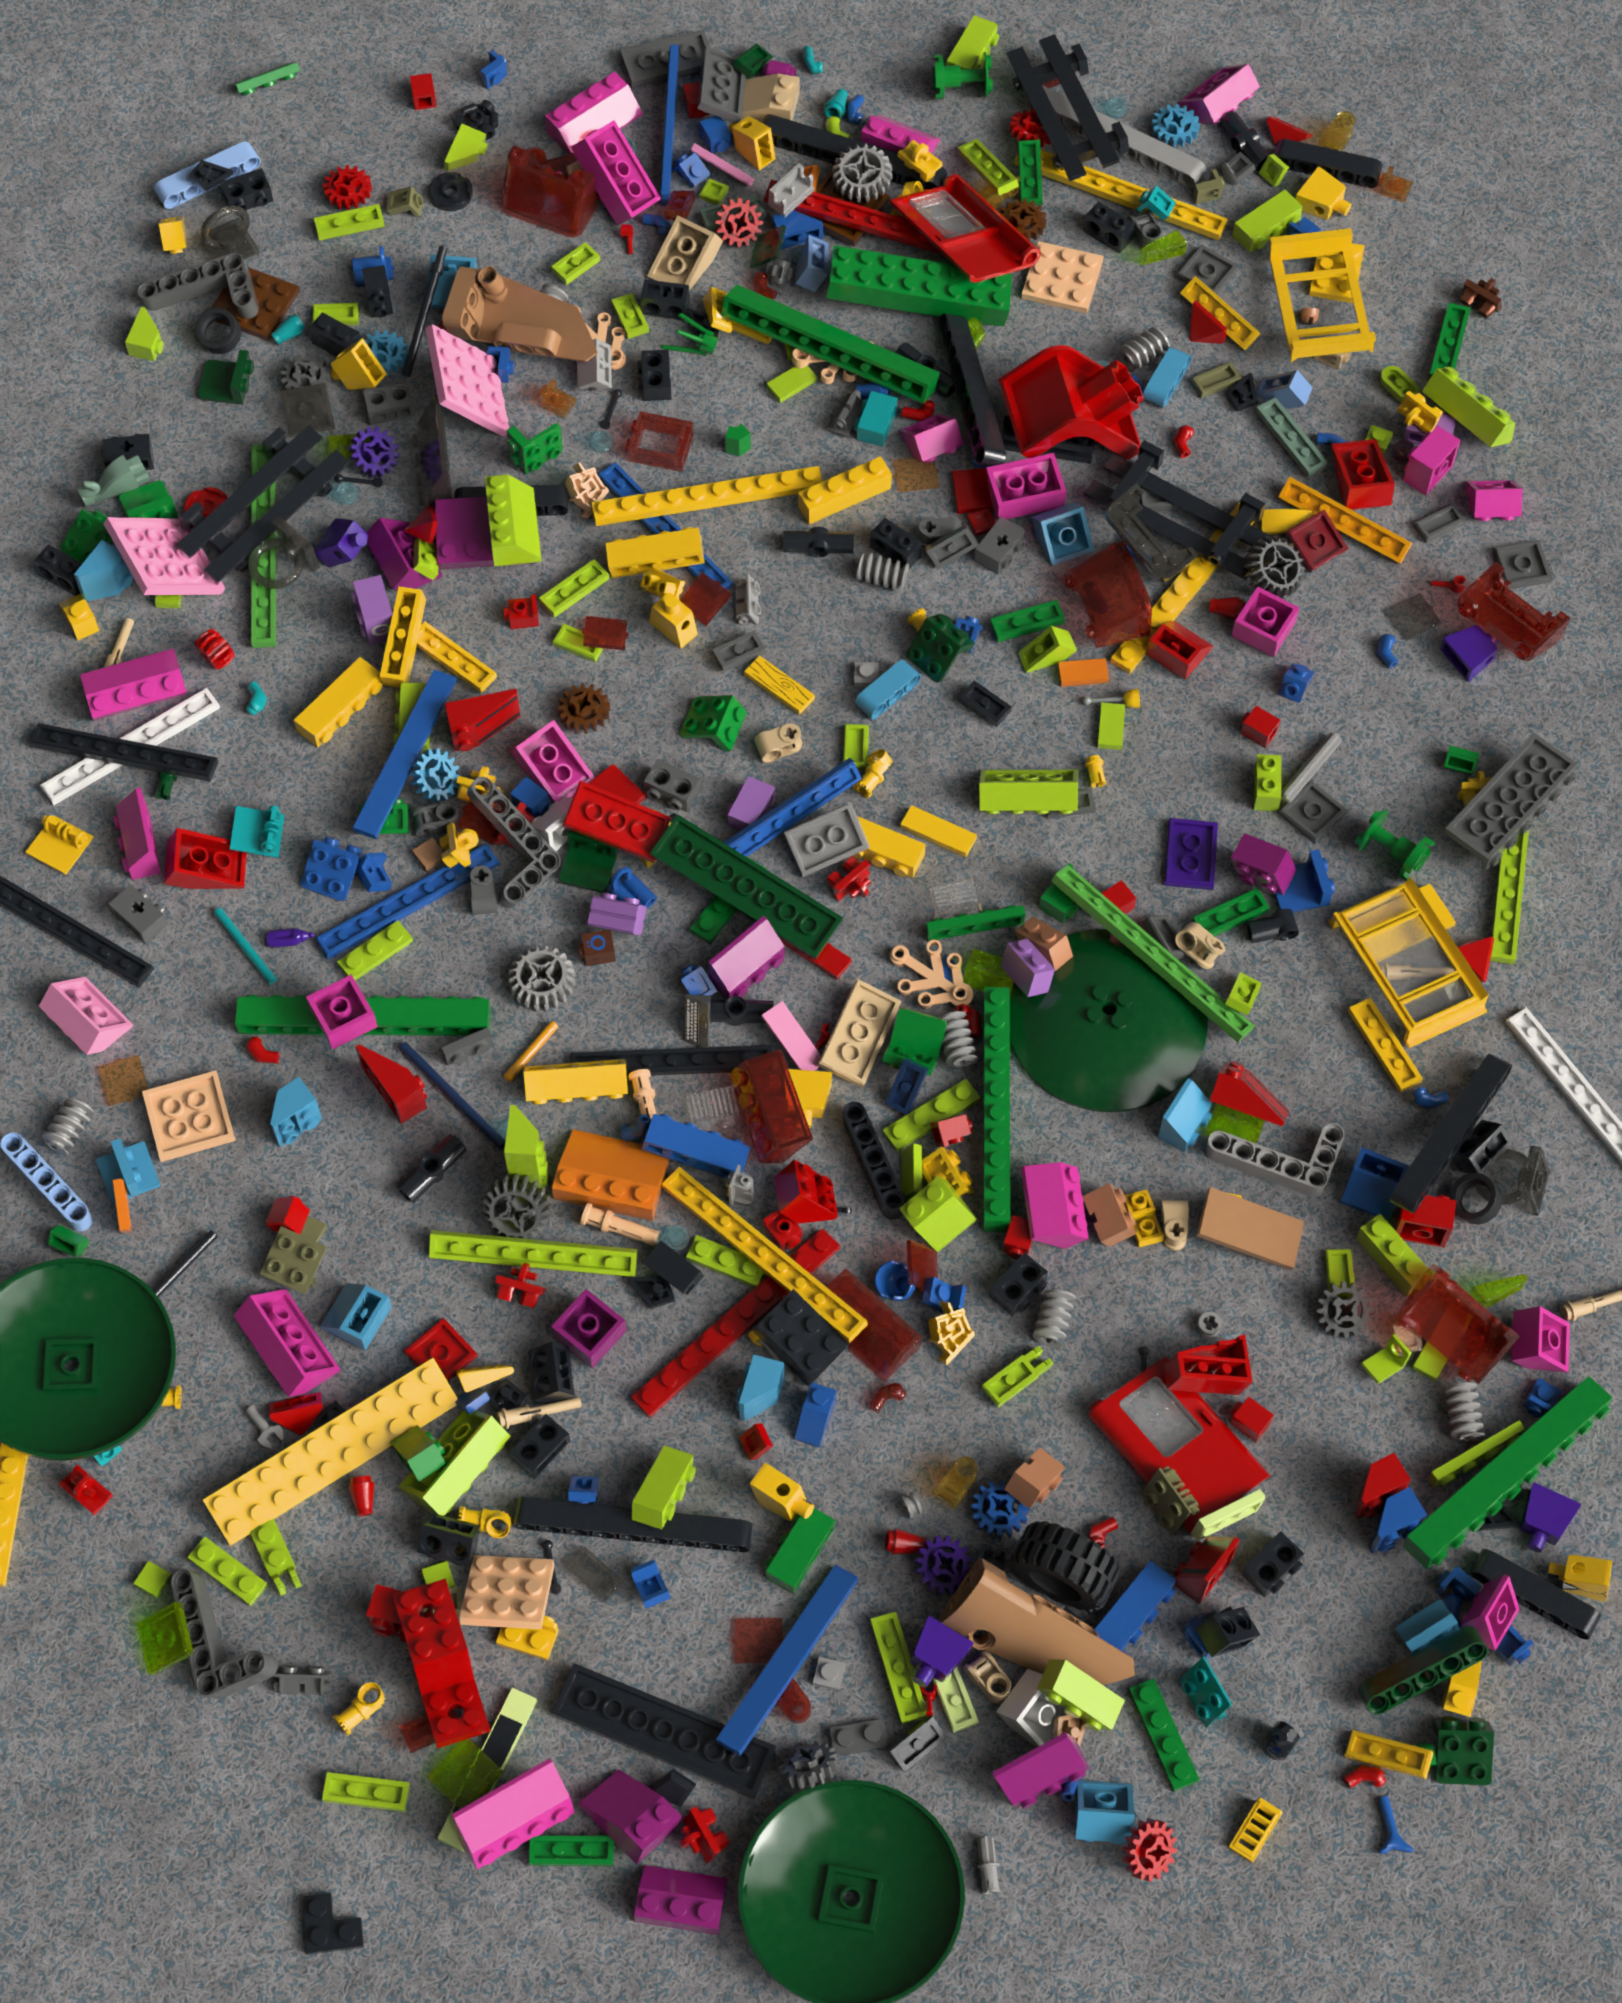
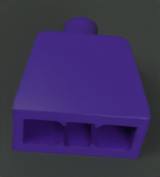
(340, 542)
(1470, 650)
(1546, 1516)
(938, 1652)

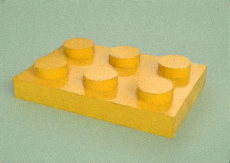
(1336, 287)

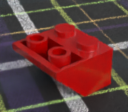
(1177, 648)
(805, 1194)
(1382, 1481)
(383, 1613)

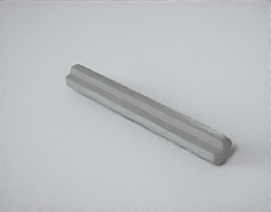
(1310, 767)

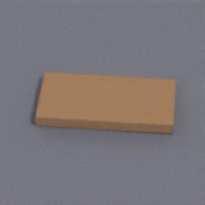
(1250, 1228)

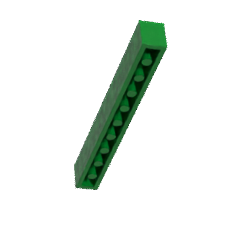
(830, 343)
(393, 1016)
(996, 1109)
(1507, 1473)

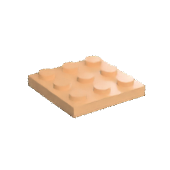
(1063, 277)
(188, 1116)
(507, 1592)

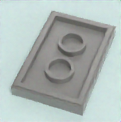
(827, 839)

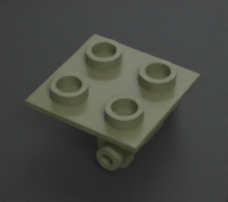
(293, 1260)
(1167, 1502)

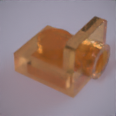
(1394, 186)
(556, 399)
(1409, 1338)

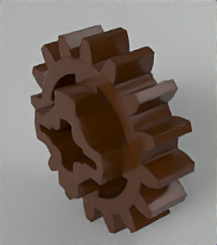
(1025, 217)
(585, 716)

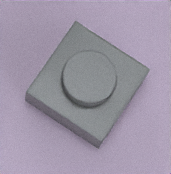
(865, 673)
(829, 1674)

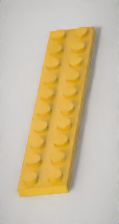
(330, 1451)

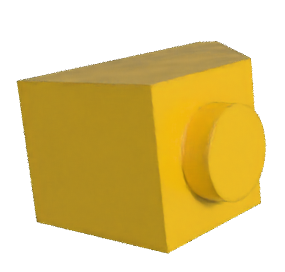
(173, 234)
(79, 616)
(1462, 1690)

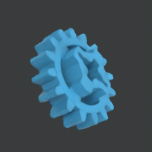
(1175, 125)
(385, 348)
(433, 775)

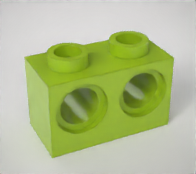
(1267, 782)

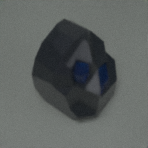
(1280, 1741)

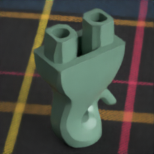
(116, 479)

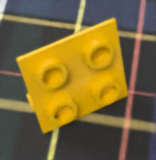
(59, 844)

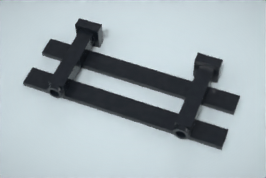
(1063, 68)
(286, 457)
(1234, 528)

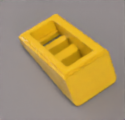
(713, 304)
(479, 1376)
(1270, 1810)

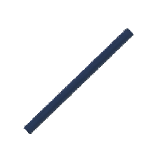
(452, 1095)

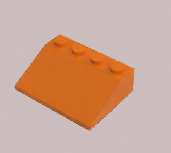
(610, 1175)

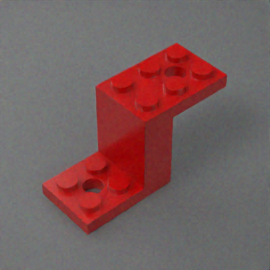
(441, 1663)

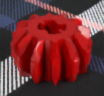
(214, 649)

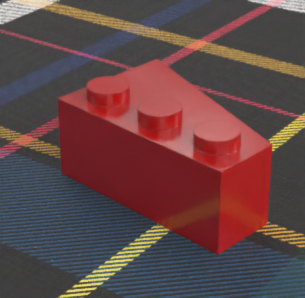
(1211, 1368)

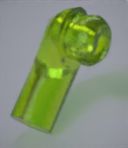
(977, 331)

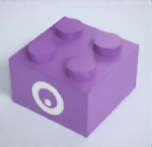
(372, 609)

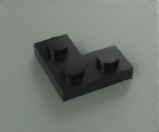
(323, 1932)

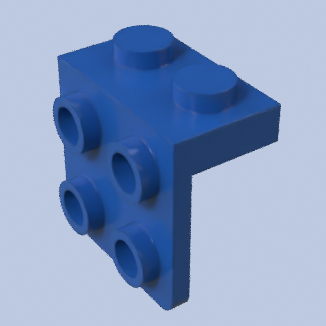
(331, 868)
(1309, 886)

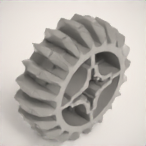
(873, 179)
(530, 992)

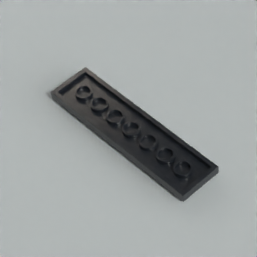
(660, 1730)

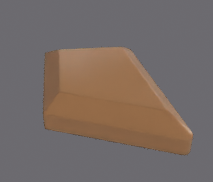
(1070, 1725)

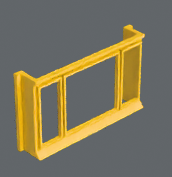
(1316, 245)

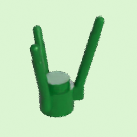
(705, 342)

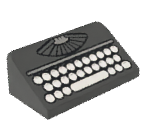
(697, 1019)

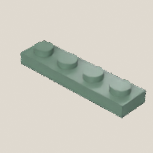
(1291, 437)

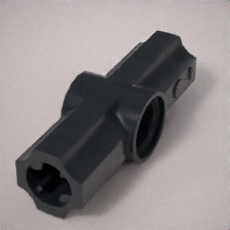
(1244, 139)
(944, 384)
(818, 542)
(750, 1010)
(421, 1180)

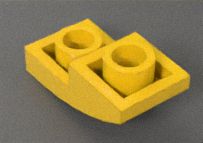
(1282, 520)
(1143, 1210)

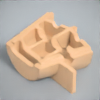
(585, 488)

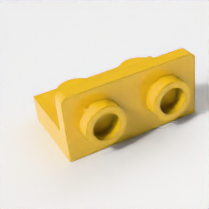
(946, 1165)
(530, 1641)

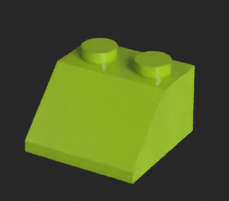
(938, 1213)

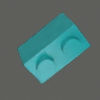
(876, 418)

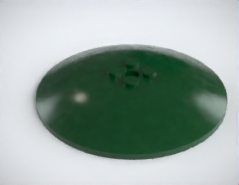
(1102, 1058)
(106, 1324)
(860, 1842)

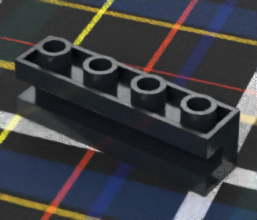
(1072, 449)

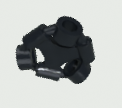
(485, 118)

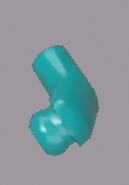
(808, 57)
(258, 699)

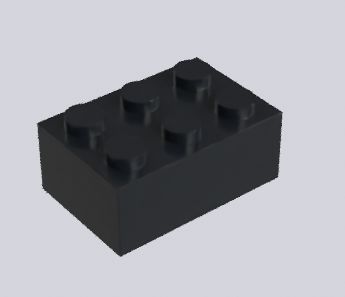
(801, 1337)

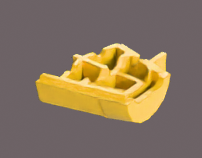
(950, 1331)

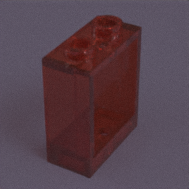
(665, 425)

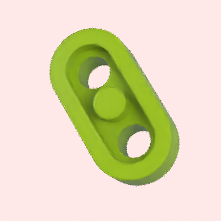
(1402, 382)

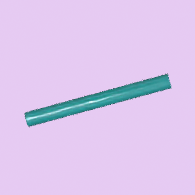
(245, 946)

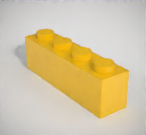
(844, 490)
(656, 551)
(402, 637)
(339, 702)
(891, 849)
(575, 1081)

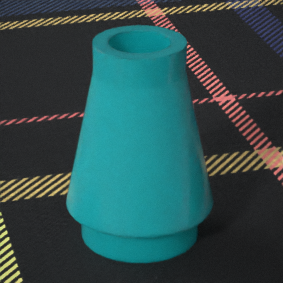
(836, 104)
(288, 329)

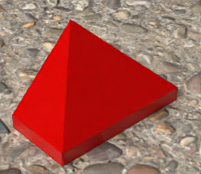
(1284, 130)
(1205, 326)
(424, 525)
(1478, 955)
(296, 1412)

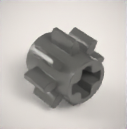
(780, 271)

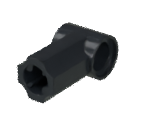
(1279, 925)

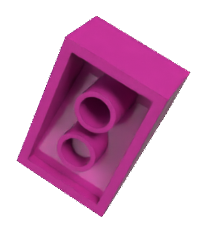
(552, 762)

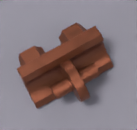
(1483, 292)

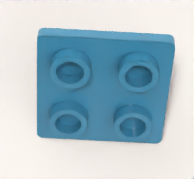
(130, 1164)
(1427, 1626)

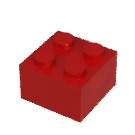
(1429, 1224)

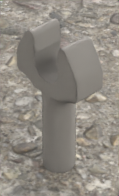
(264, 1428)

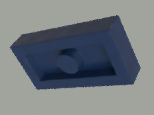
(906, 1086)

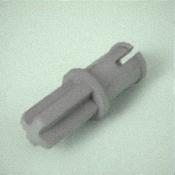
(988, 1865)

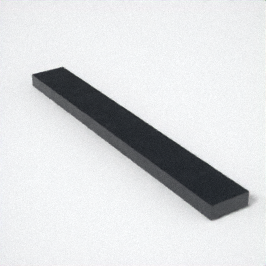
(124, 752)
(73, 934)
(679, 1060)

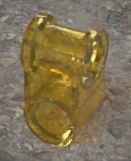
(1338, 132)
(954, 1486)

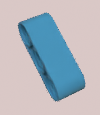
(1167, 376)
(887, 688)

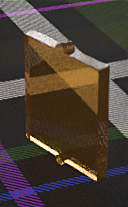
(915, 475)
(123, 1080)

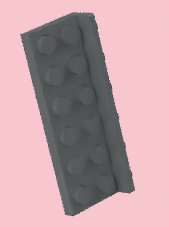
(1512, 800)

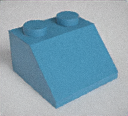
(1063, 533)
(103, 573)
(1185, 1117)
(1104, 1811)

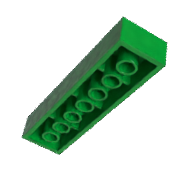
(915, 286)

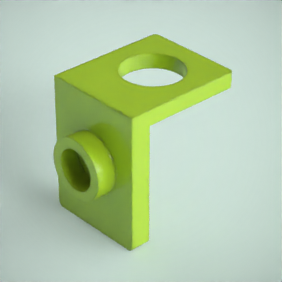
(1387, 1361)

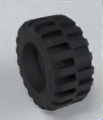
(1065, 1566)

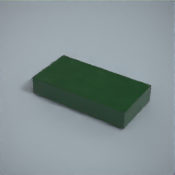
(752, 60)

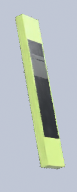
(498, 1748)

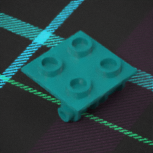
(257, 831)
(1205, 1692)

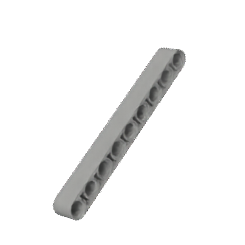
(1142, 148)

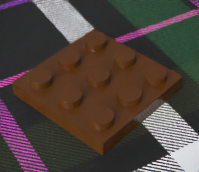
(846, 234)
(273, 299)

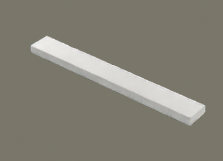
(150, 733)
(1568, 1079)

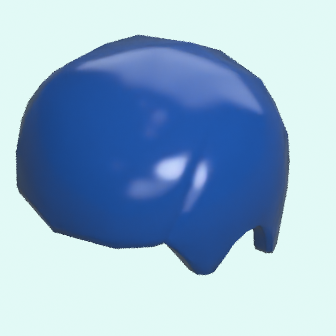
(892, 1281)

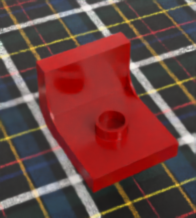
(1071, 396)

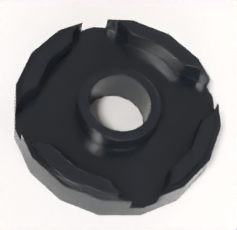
(453, 201)

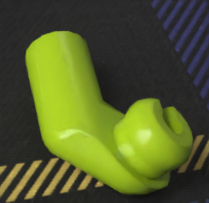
(832, 125)

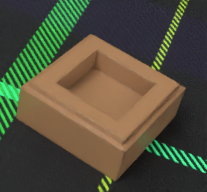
(428, 854)

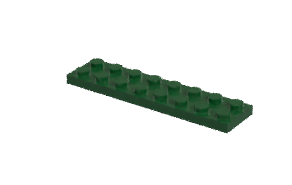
(746, 886)

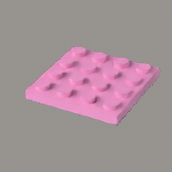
(467, 380)
(156, 561)

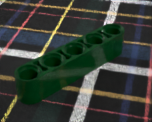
(1422, 1670)

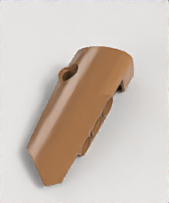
(515, 317)
(1029, 1627)

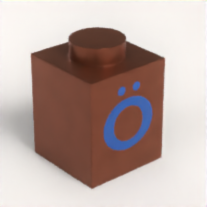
(597, 948)

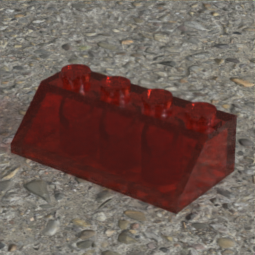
(770, 1107)
(886, 1339)

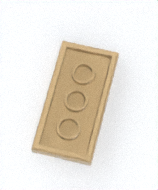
(859, 1033)

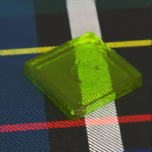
(165, 1638)
(465, 1774)

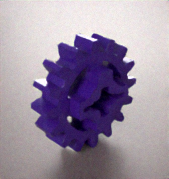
(365, 456)
(936, 1557)

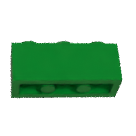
(799, 1550)

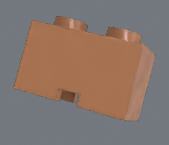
(1048, 940)
(1109, 1209)
(1034, 1480)

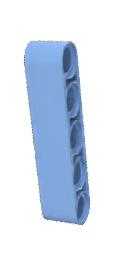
(179, 188)
(40, 1172)

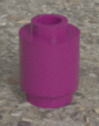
(779, 67)

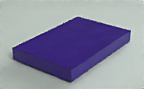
(1191, 854)

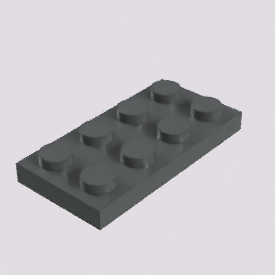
(650, 61)
(721, 86)

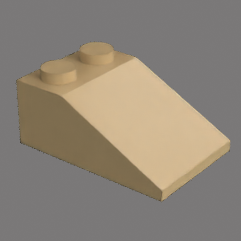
(771, 95)
(685, 253)

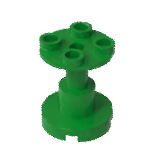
(952, 76)
(1402, 850)

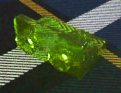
(986, 971)
(1235, 1123)

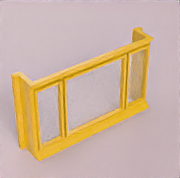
(1413, 961)

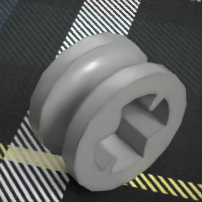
(1217, 1323)
(911, 1505)

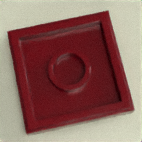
(1317, 541)

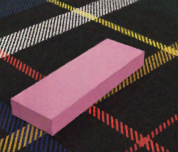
(722, 165)
(792, 1037)

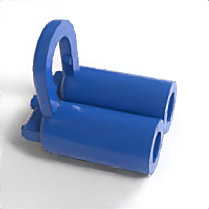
(372, 261)
(629, 885)

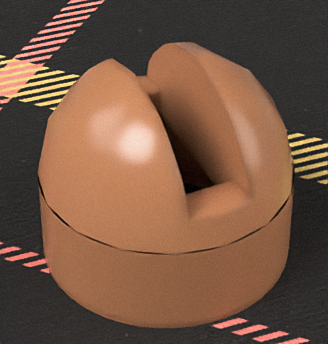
(1309, 313)

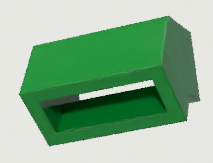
(737, 440)
(1461, 759)
(69, 1236)

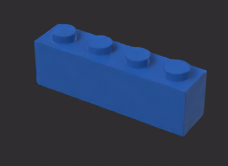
(694, 1146)
(1137, 1607)

